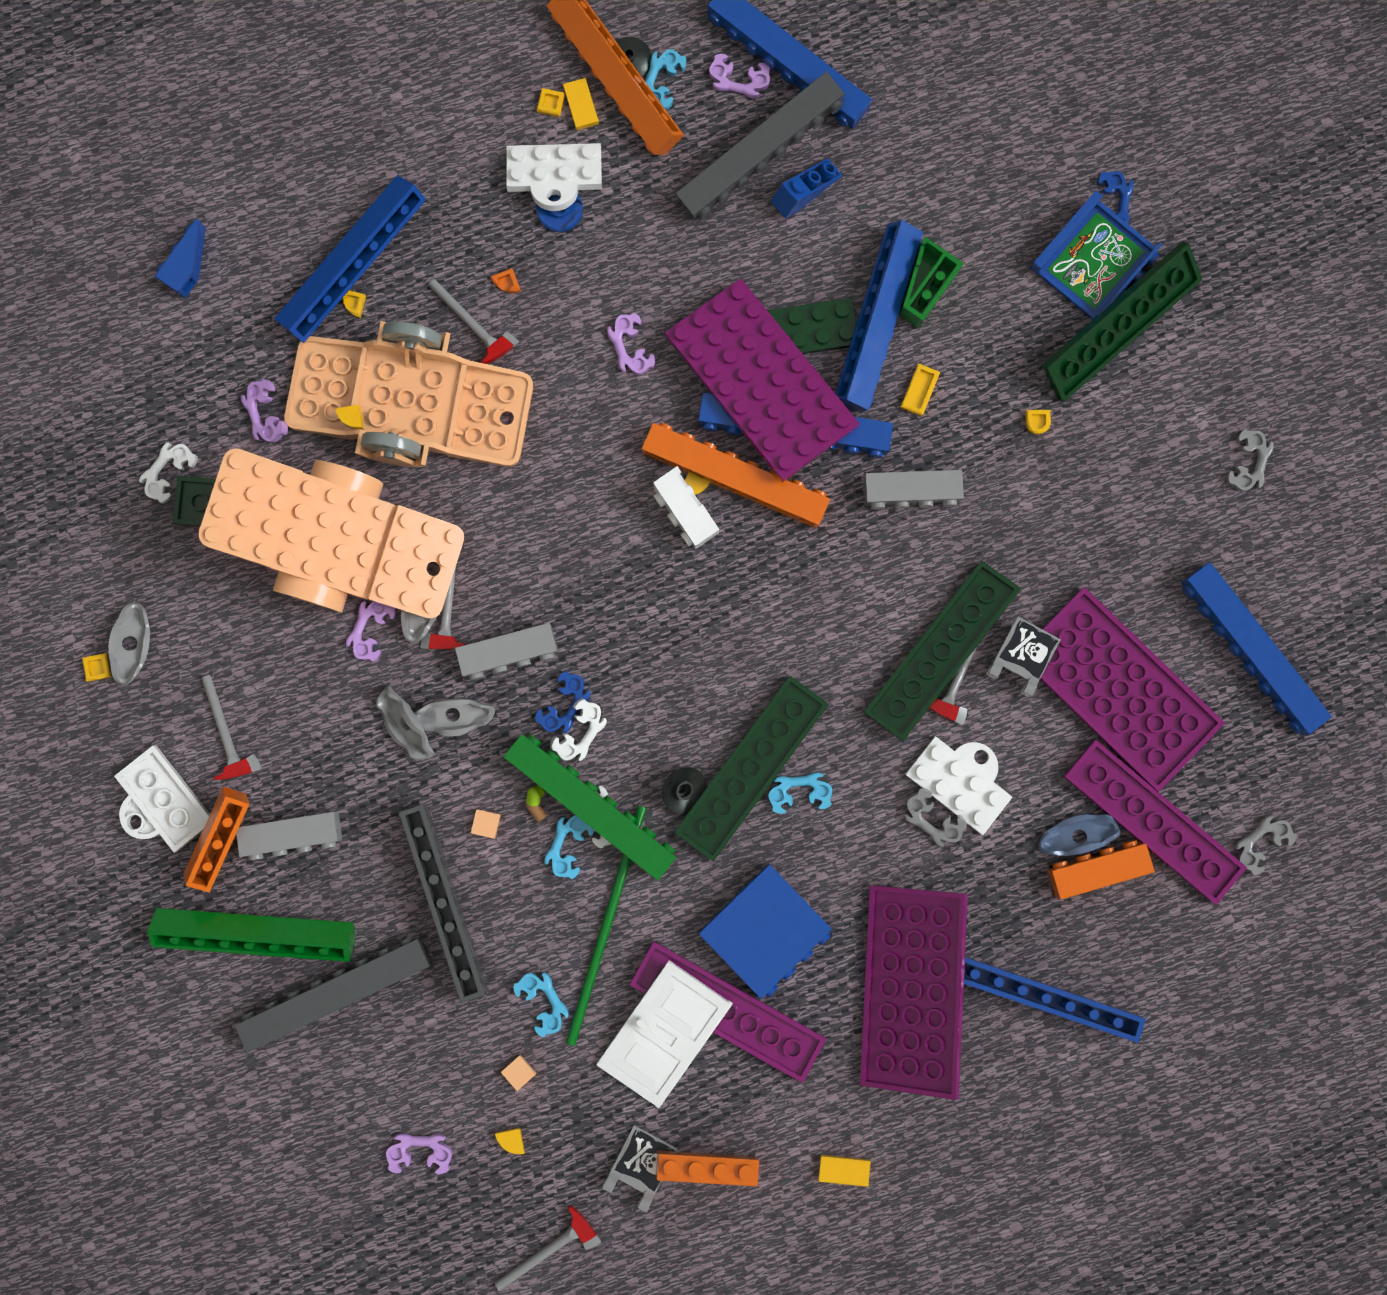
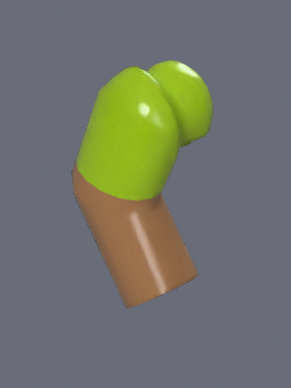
(533, 802)

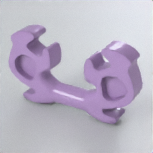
(759, 79)
(638, 363)
(258, 392)
(364, 649)
(397, 1152)

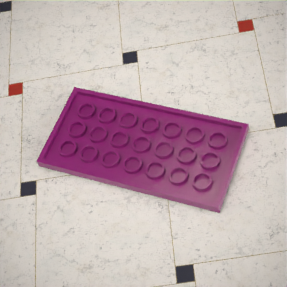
(761, 380)
(1125, 691)
(914, 991)

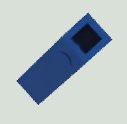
(804, 187)
(183, 265)

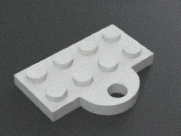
(554, 171)
(961, 782)
(160, 800)

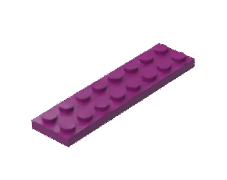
(1155, 822)
(748, 1022)

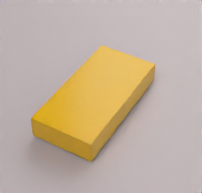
(581, 104)
(920, 390)
(844, 1170)

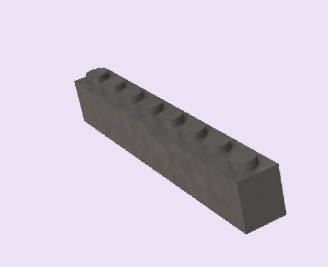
(761, 146)
(443, 903)
(334, 994)

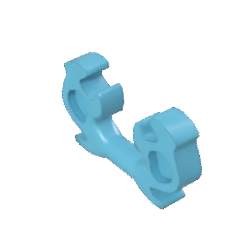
(670, 60)
(821, 791)
(562, 866)
(553, 1021)

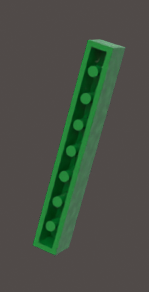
(590, 807)
(252, 934)

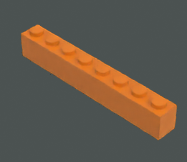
(617, 74)
(735, 475)

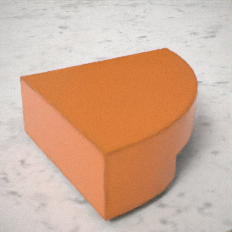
(506, 281)

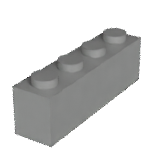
(913, 488)
(507, 650)
(289, 834)

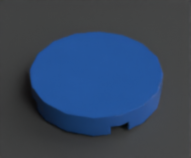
(561, 220)

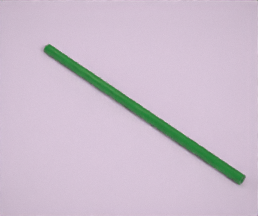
(602, 939)

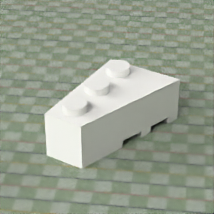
(684, 508)

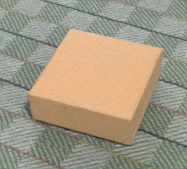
(485, 823)
(518, 1072)

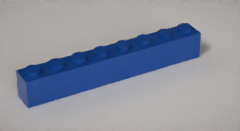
(784, 54)
(350, 258)
(878, 315)
(869, 437)
(1255, 649)
(1053, 1000)

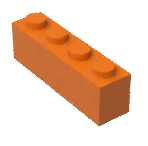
(216, 839)
(1100, 870)
(707, 1168)

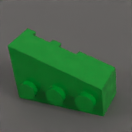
(928, 282)

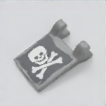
(1025, 653)
(638, 1165)

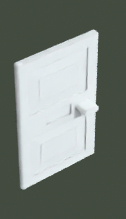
(664, 1034)

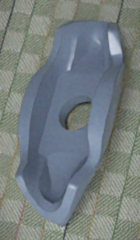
(1098, 832)

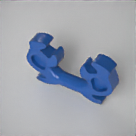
(1116, 182)
(551, 721)

